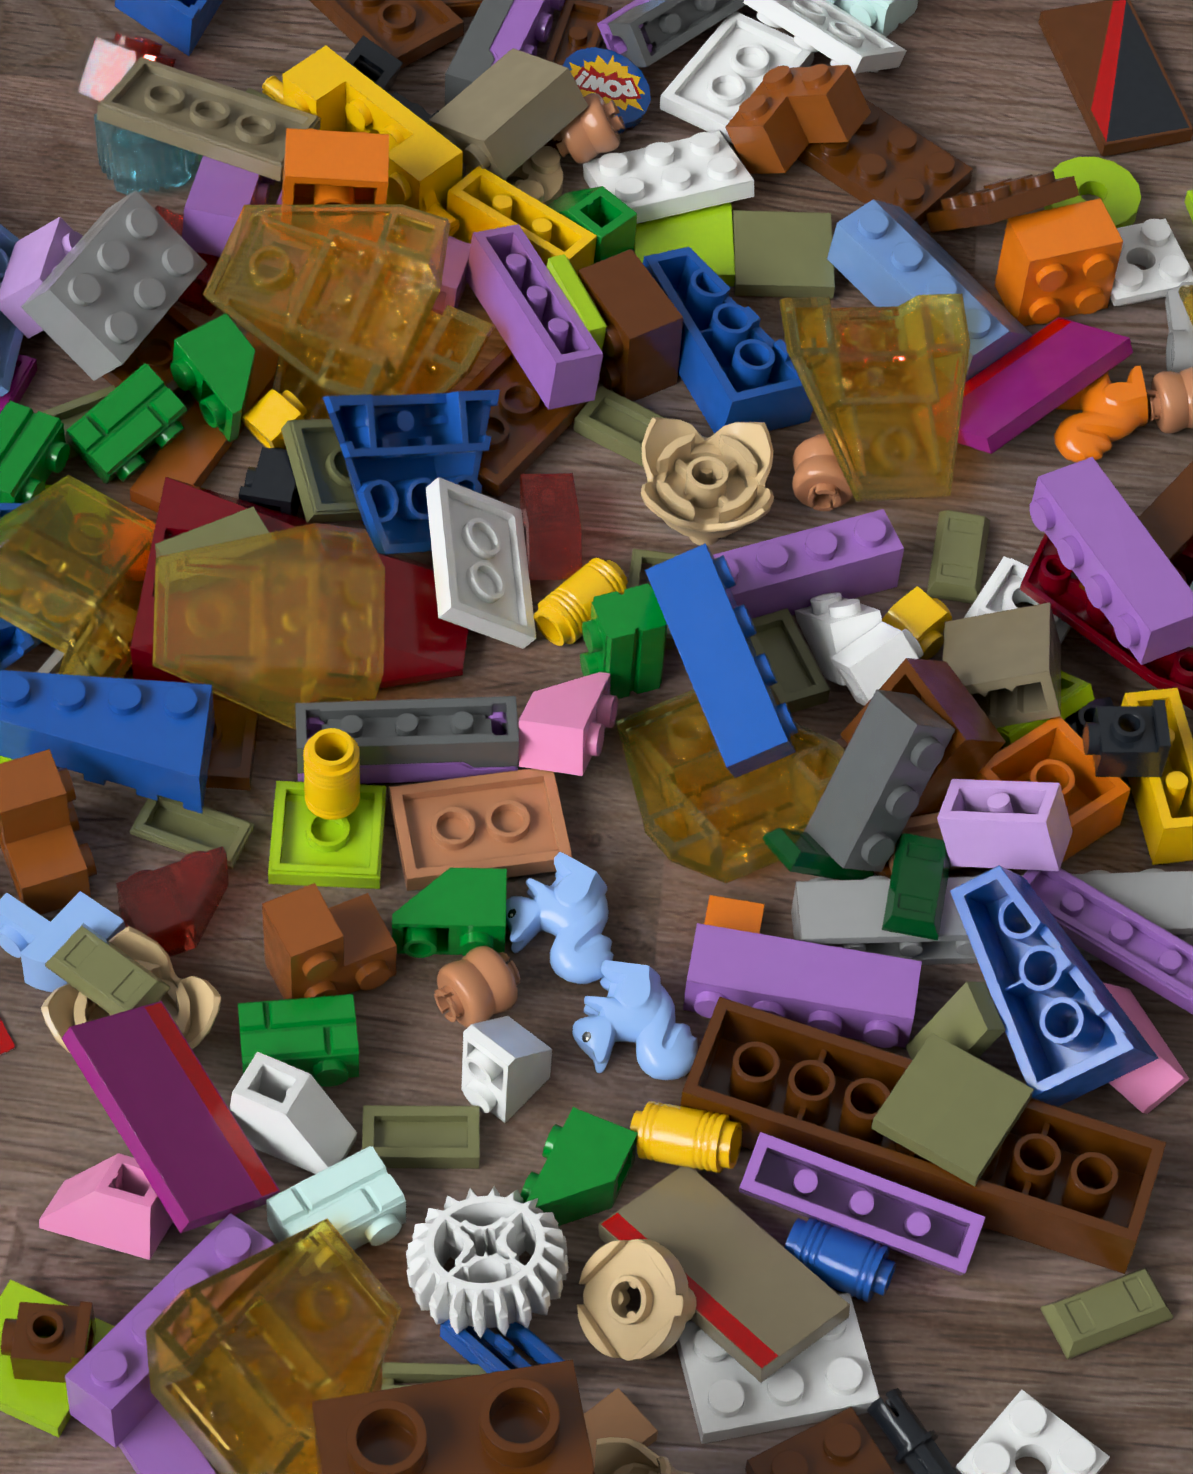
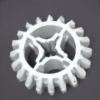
(488, 1280)

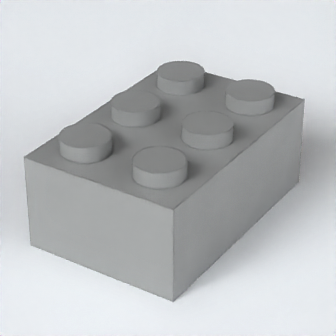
(114, 285)

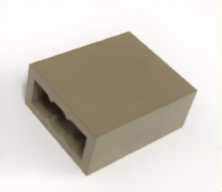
(510, 112)
(1008, 663)

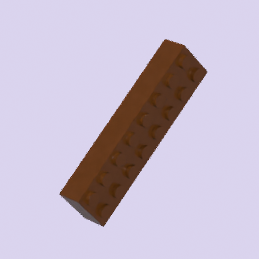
(1051, 1183)

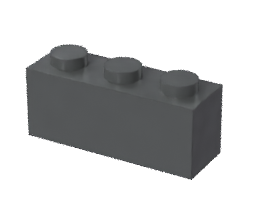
(879, 780)

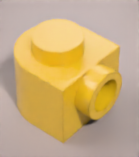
(270, 415)
(922, 617)

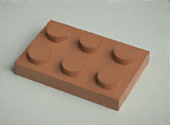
(479, 823)

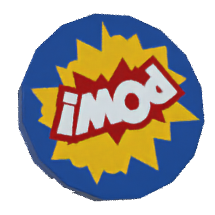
(613, 79)

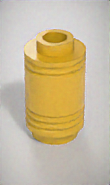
(569, 605)
(331, 774)
(687, 1137)

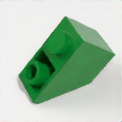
(603, 216)
(217, 370)
(454, 914)
(582, 1167)

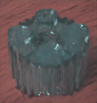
(140, 161)

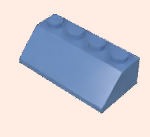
(897, 259)

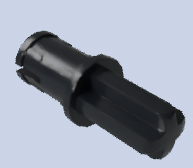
(909, 1436)

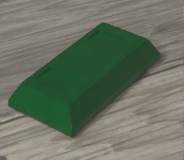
(805, 856)
(917, 887)

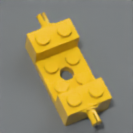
(420, 158)

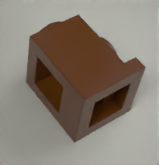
(51, 1358)

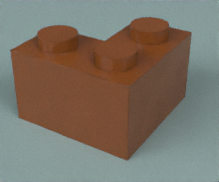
(794, 110)
(39, 833)
(324, 948)

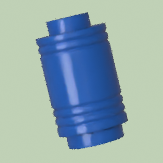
(842, 1258)

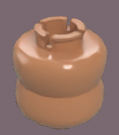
(591, 131)
(1171, 400)
(817, 475)
(477, 986)

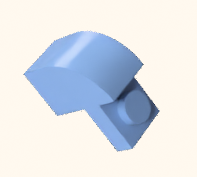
(37, 939)

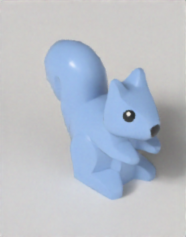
(570, 910)
(639, 1013)

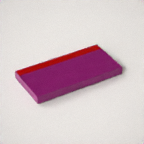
(1035, 381)
(170, 1115)

